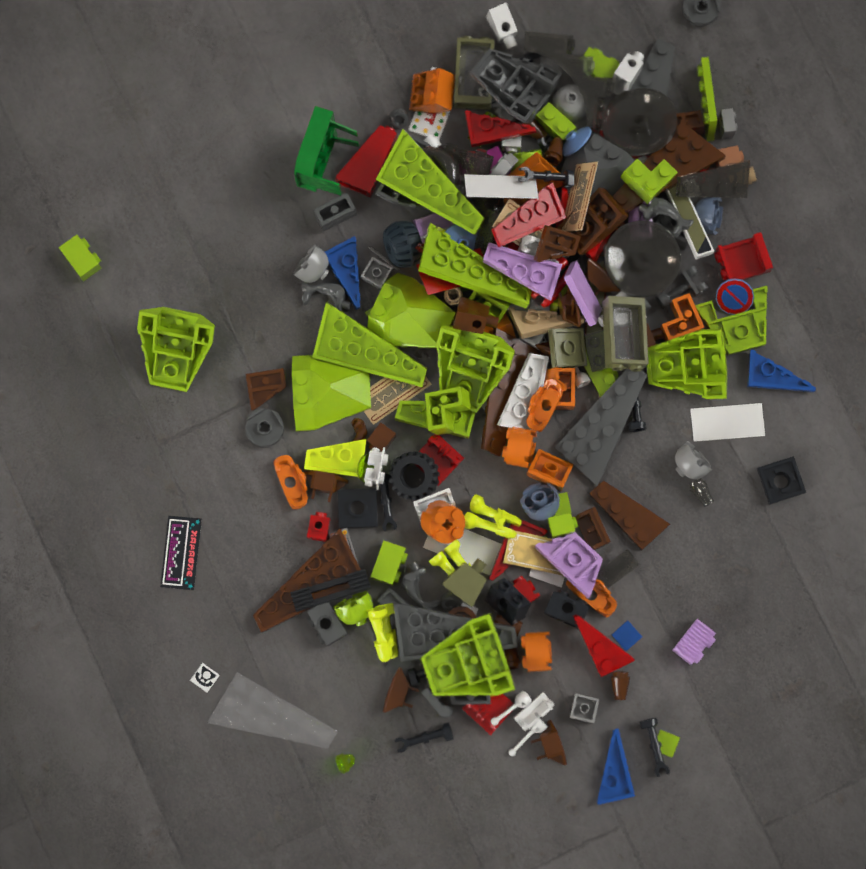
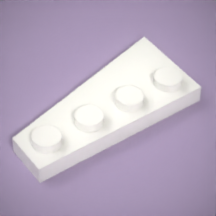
(529, 380)

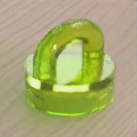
(342, 763)

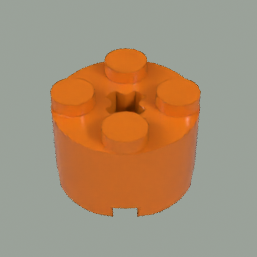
(520, 447)
(443, 522)
(538, 651)

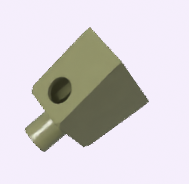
(466, 581)

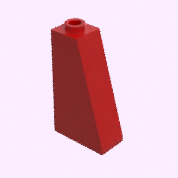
(365, 165)

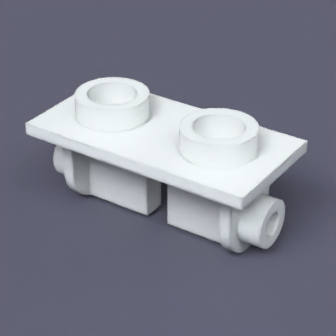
(375, 475)
(538, 707)

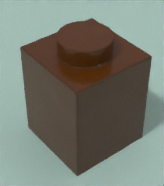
(381, 437)

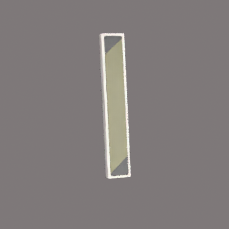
(696, 233)

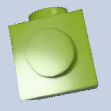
(562, 525)

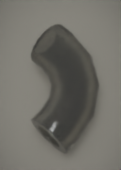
(445, 162)

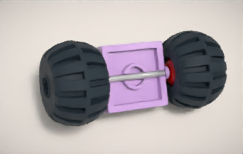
(403, 237)

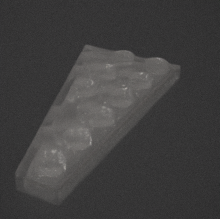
(259, 711)

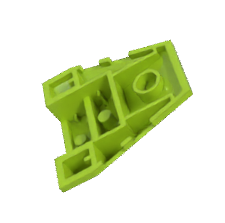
(407, 314)
(174, 345)
(472, 362)
(691, 364)
(326, 392)
(469, 662)

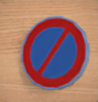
(734, 296)

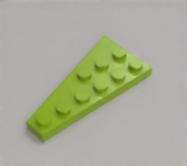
(421, 180)
(465, 267)
(355, 346)

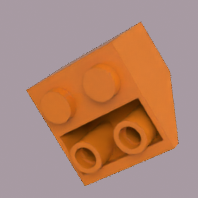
(432, 91)
(567, 376)

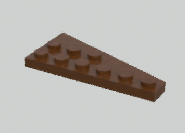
(685, 153)
(328, 563)

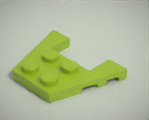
(741, 330)

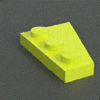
(336, 458)

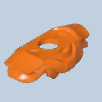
(538, 417)
(287, 468)
(604, 602)

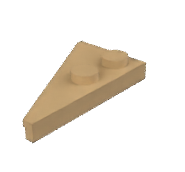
(536, 322)

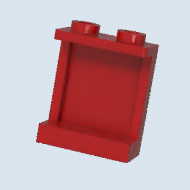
(744, 258)

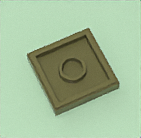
(567, 347)

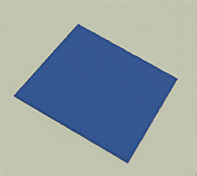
(627, 635)

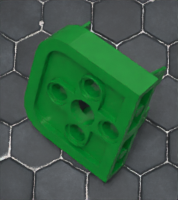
(316, 151)

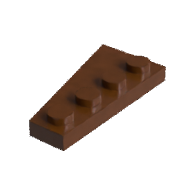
(633, 518)

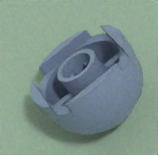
(710, 213)
(540, 501)

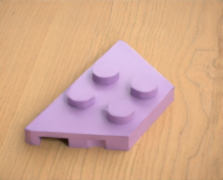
(573, 560)

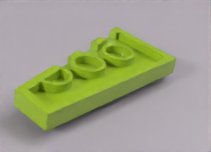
(707, 98)
(415, 414)

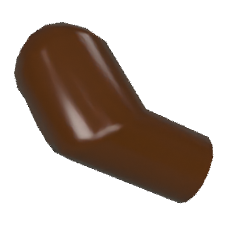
(360, 429)

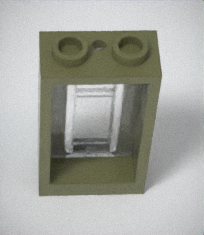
(468, 91)
(625, 333)

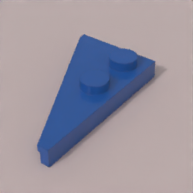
(345, 267)
(767, 374)
(616, 777)

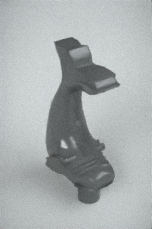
(661, 206)
(335, 292)
(411, 586)

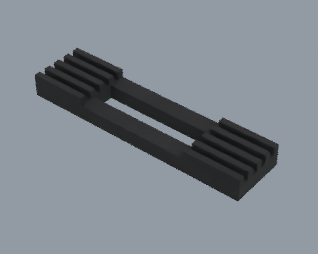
(303, 597)

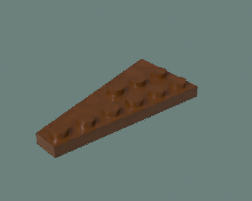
(494, 435)

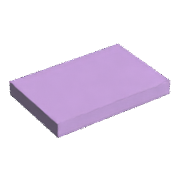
(583, 293)

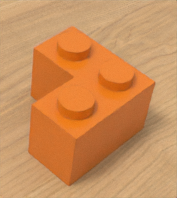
(686, 318)

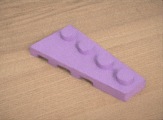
(519, 266)

